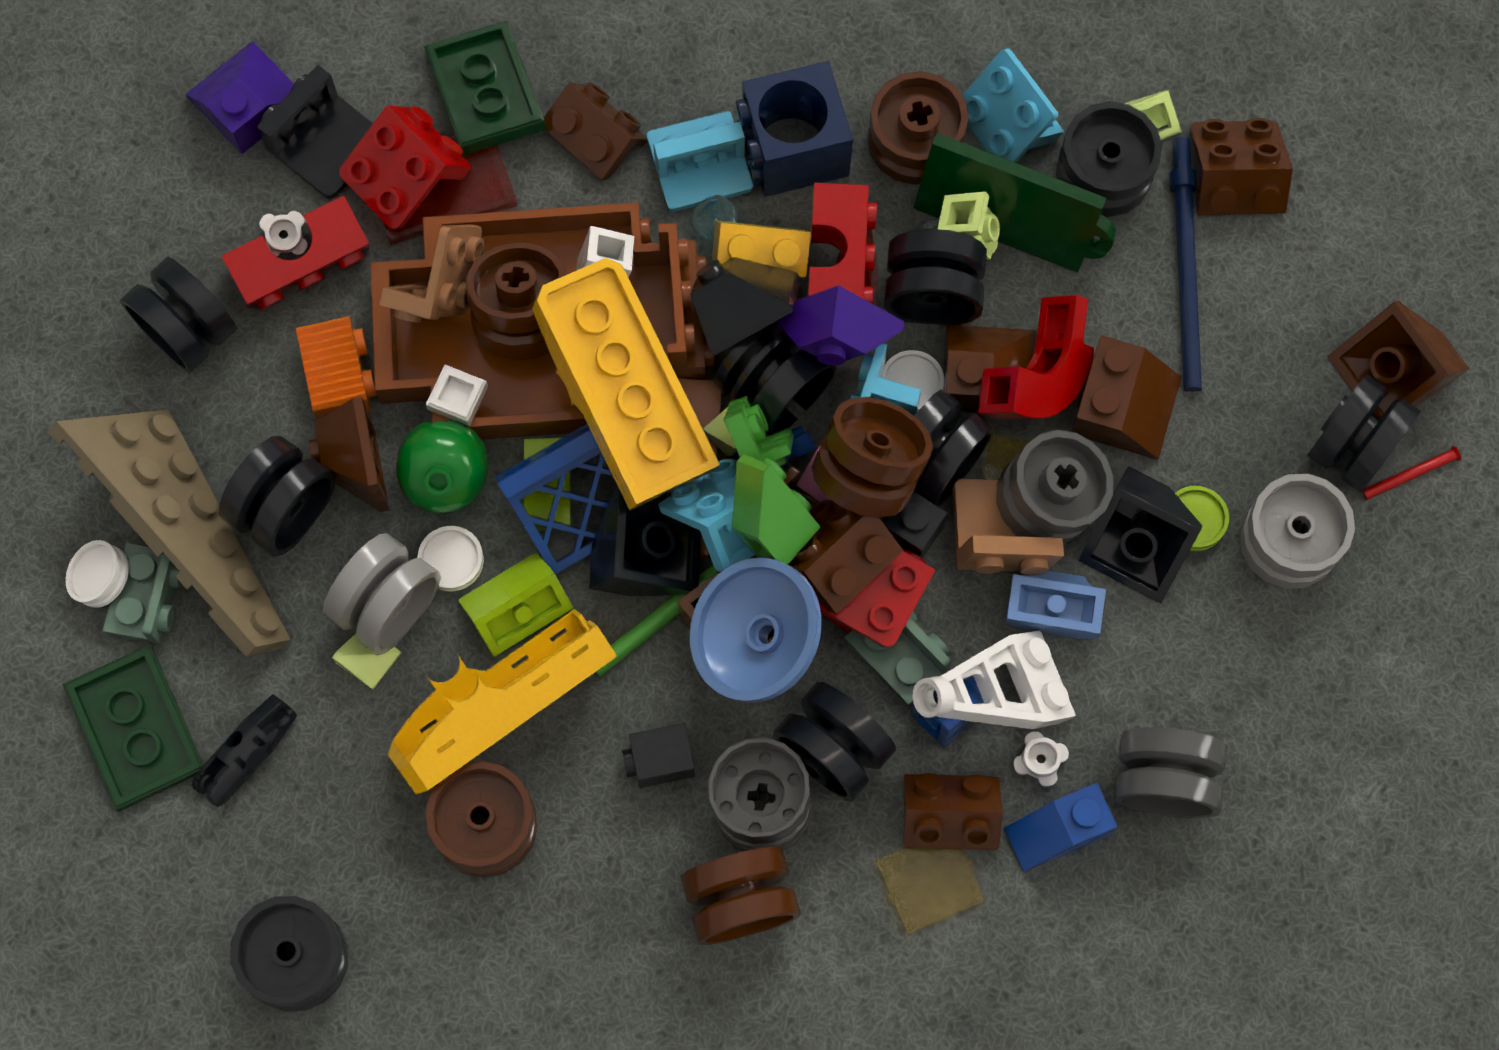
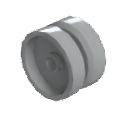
(1272, 526)
(381, 593)

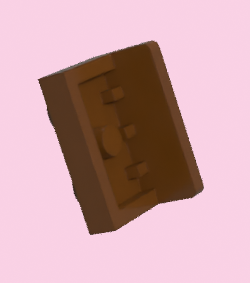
(593, 128)
(952, 811)

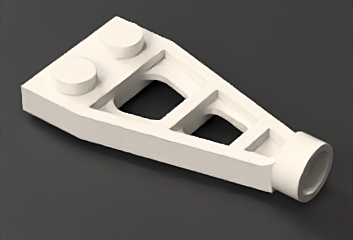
(1034, 676)

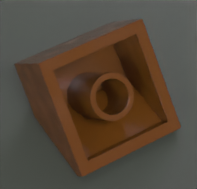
(1127, 398)

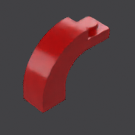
(1054, 372)

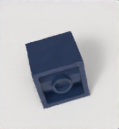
(800, 94)

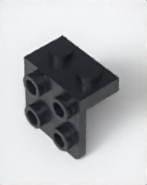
(314, 131)

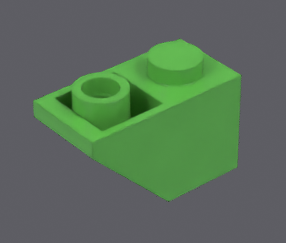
(769, 513)

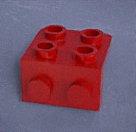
(401, 163)
(887, 600)

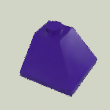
(240, 94)
(838, 325)

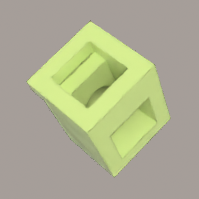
(972, 217)

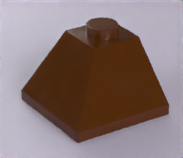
(976, 348)
(1402, 355)
(350, 450)

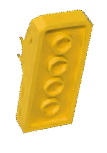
(622, 381)
(486, 705)

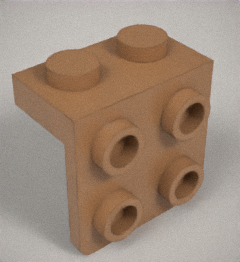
(447, 290)
(987, 542)

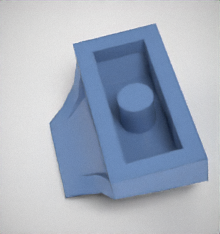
(1056, 605)

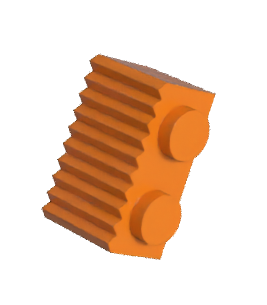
(334, 365)

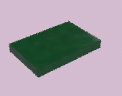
(485, 88)
(134, 727)

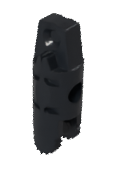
(244, 751)

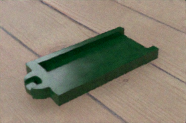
(1031, 207)

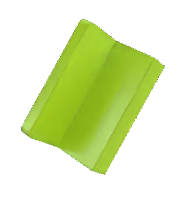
(516, 603)

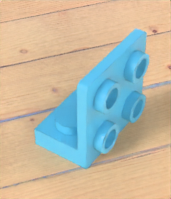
(709, 508)

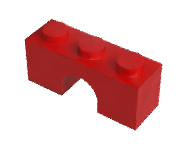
(842, 220)
(264, 276)

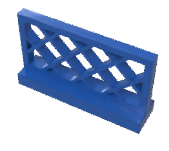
(545, 467)

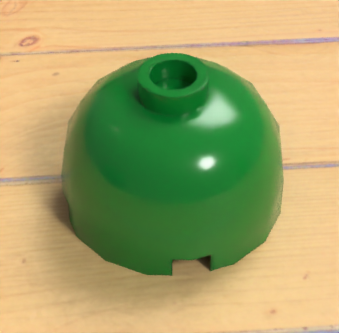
(442, 466)

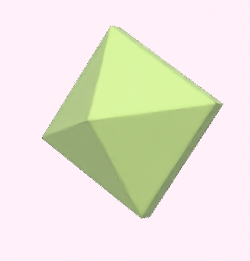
(720, 435)

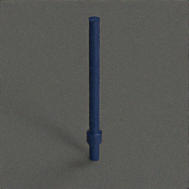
(1184, 184)

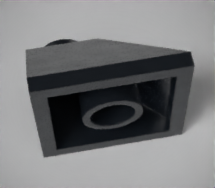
(741, 299)
(1142, 535)
(643, 551)

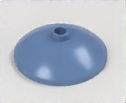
(734, 625)

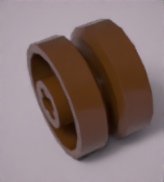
(907, 119)
(502, 296)
(872, 457)
(488, 847)
(740, 895)

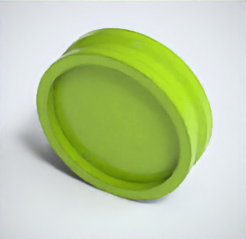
(1209, 511)

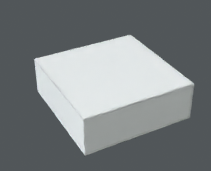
(457, 395)

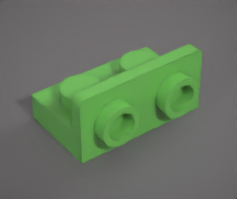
(748, 429)

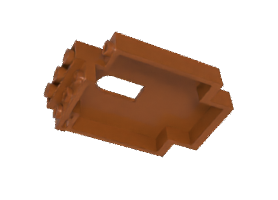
(527, 393)

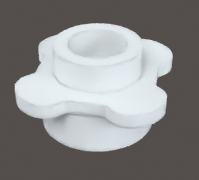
(292, 225)
(1053, 753)

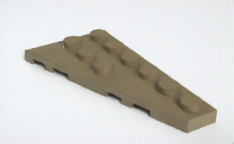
(176, 514)

